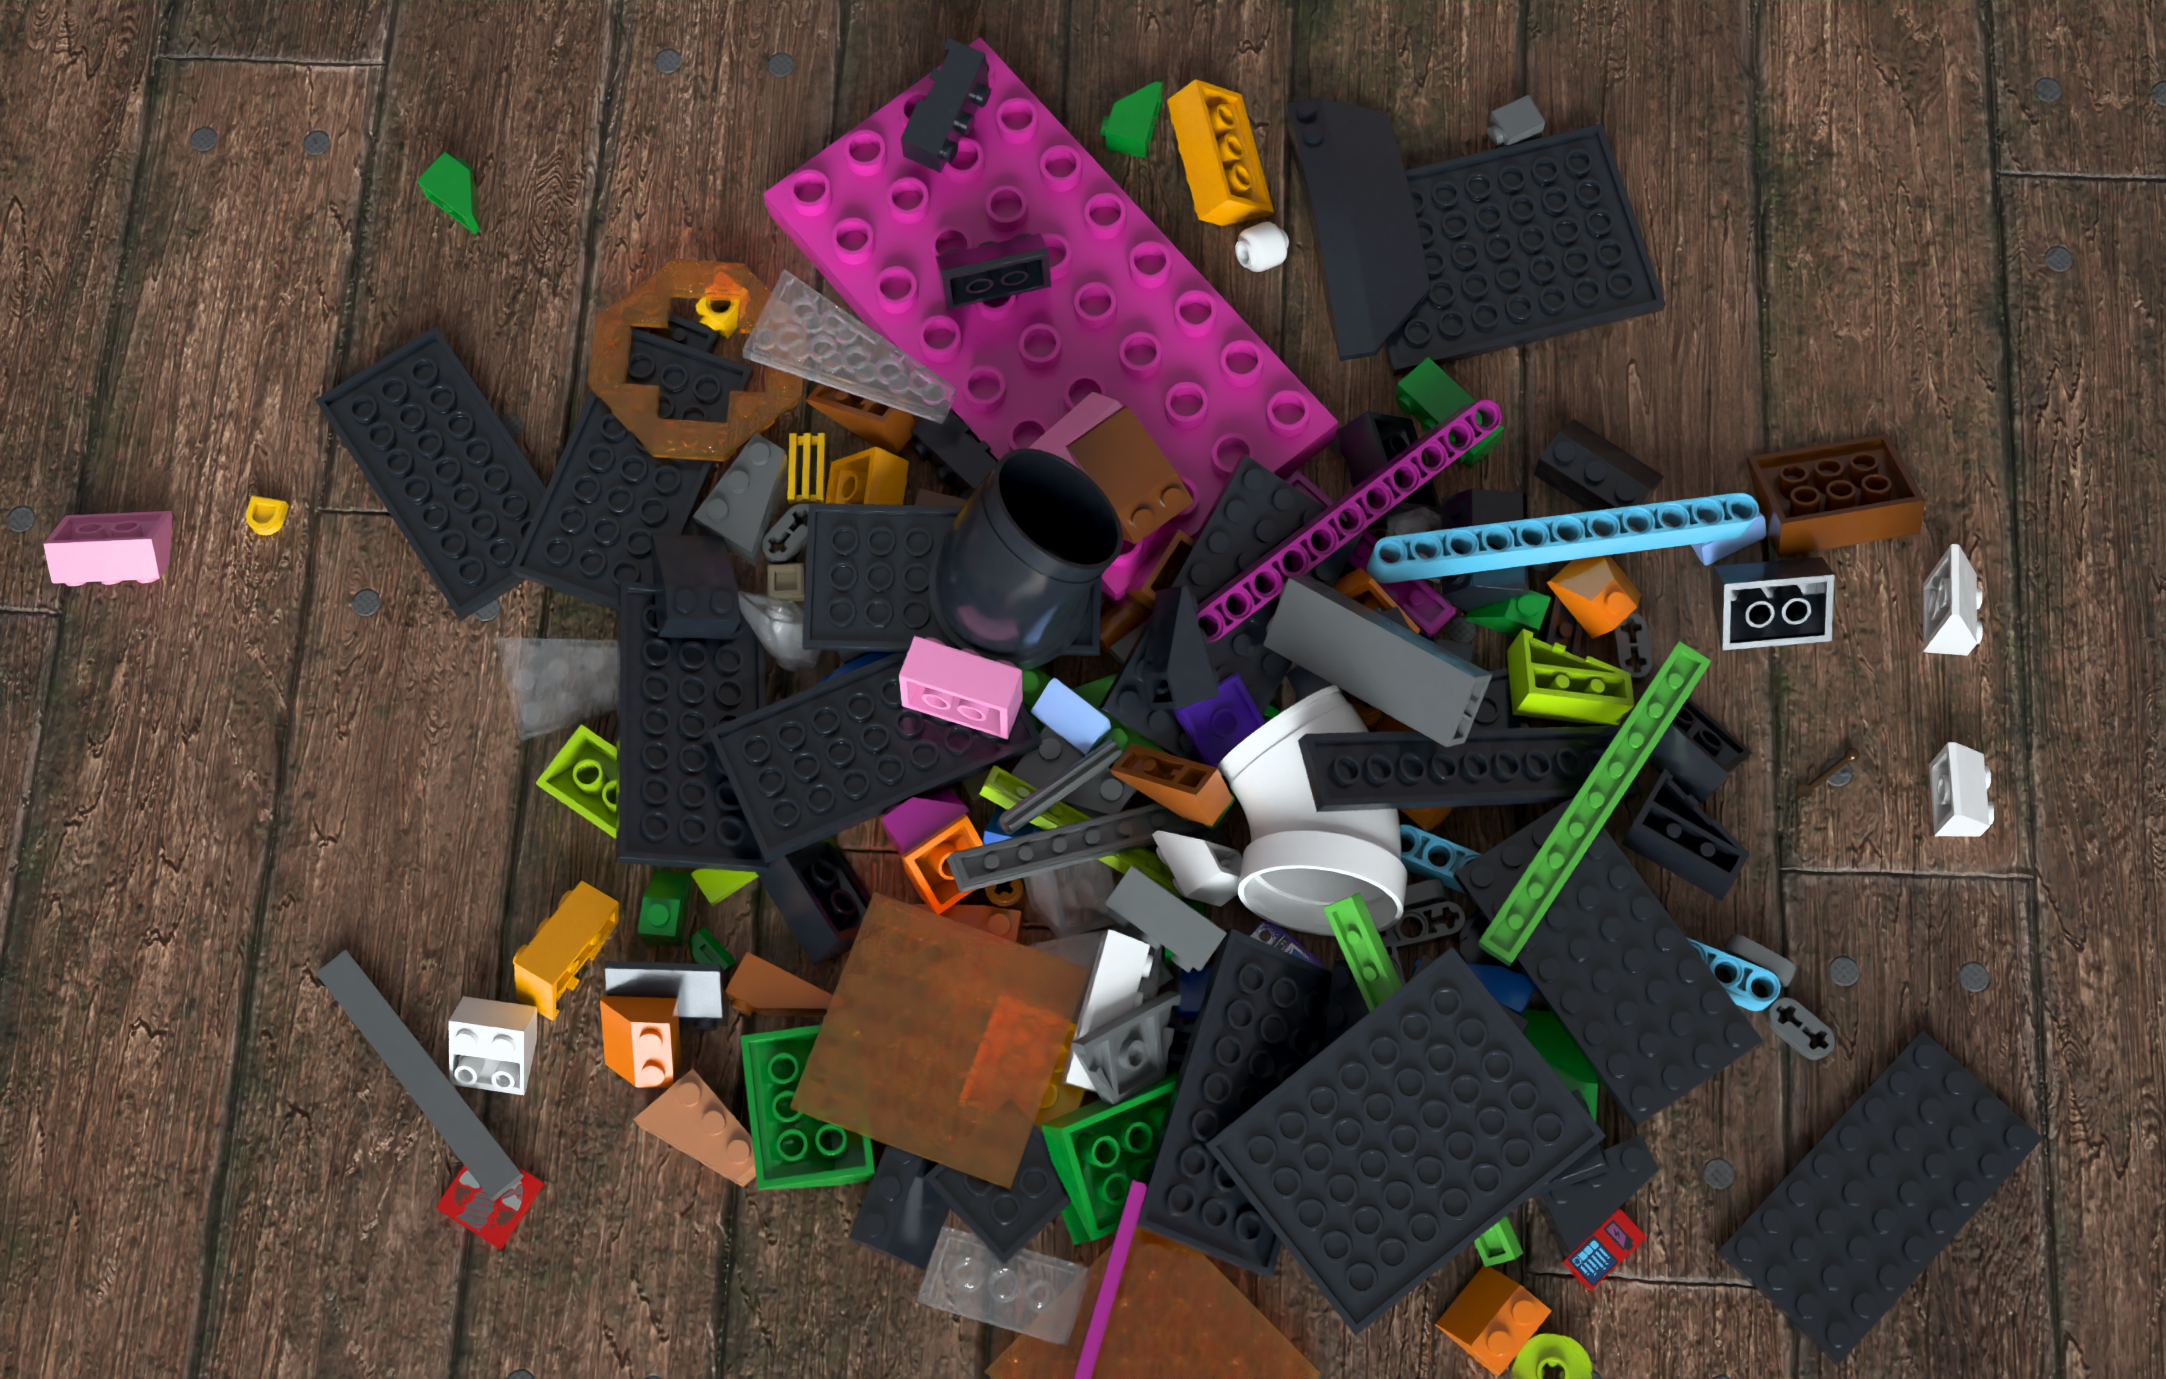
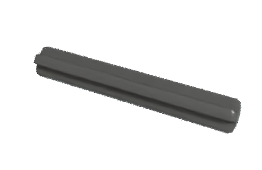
(1059, 787)

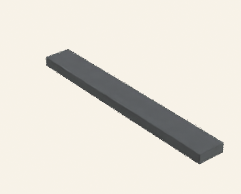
(1067, 845)
(420, 1075)

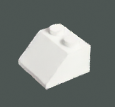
(1960, 792)

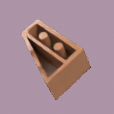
(702, 1127)

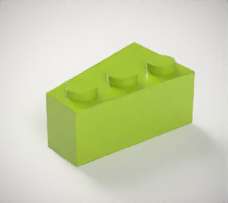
(1565, 687)

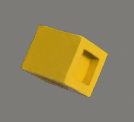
(722, 322)

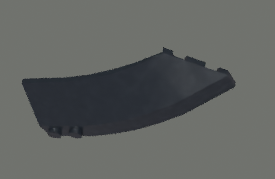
(1358, 220)

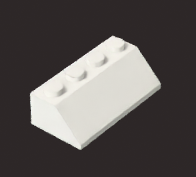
(1109, 993)

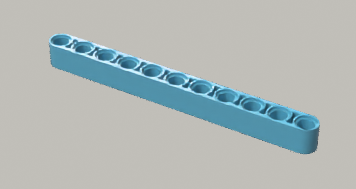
(1550, 547)
(1741, 971)

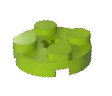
(1554, 1351)

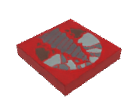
(489, 1219)

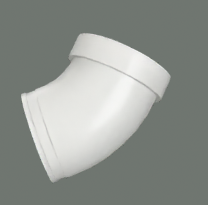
(1305, 856)

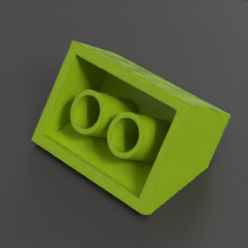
(585, 778)

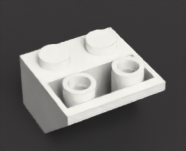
(1200, 867)
(492, 1045)

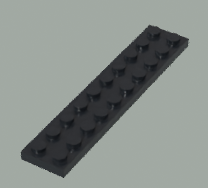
(1418, 772)

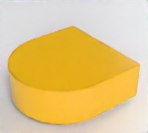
(266, 514)

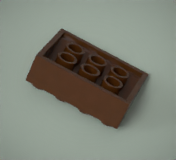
(1835, 495)

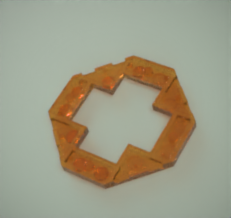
(638, 404)

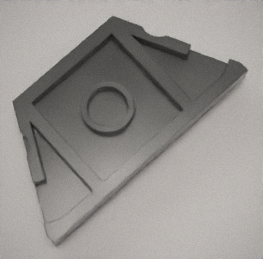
(1129, 1050)

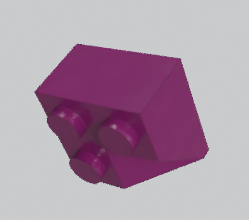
(920, 818)

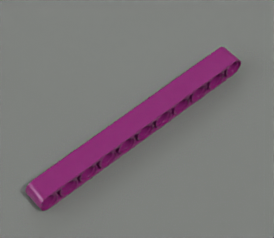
(1358, 515)

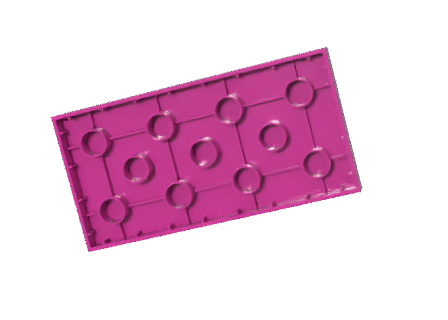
(1119, 311)

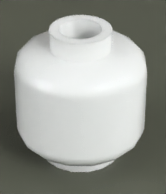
(1262, 247)

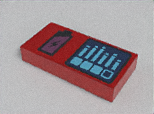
(1604, 1250)

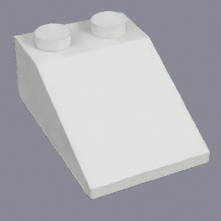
(1951, 606)

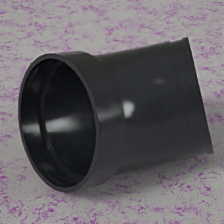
(1002, 589)

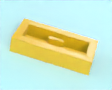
(806, 440)

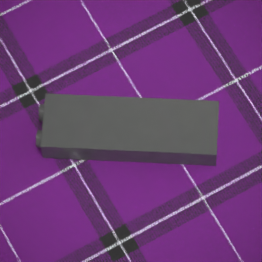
(1377, 660)

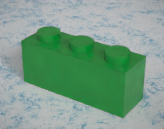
(1432, 398)

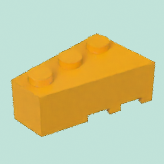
(562, 947)

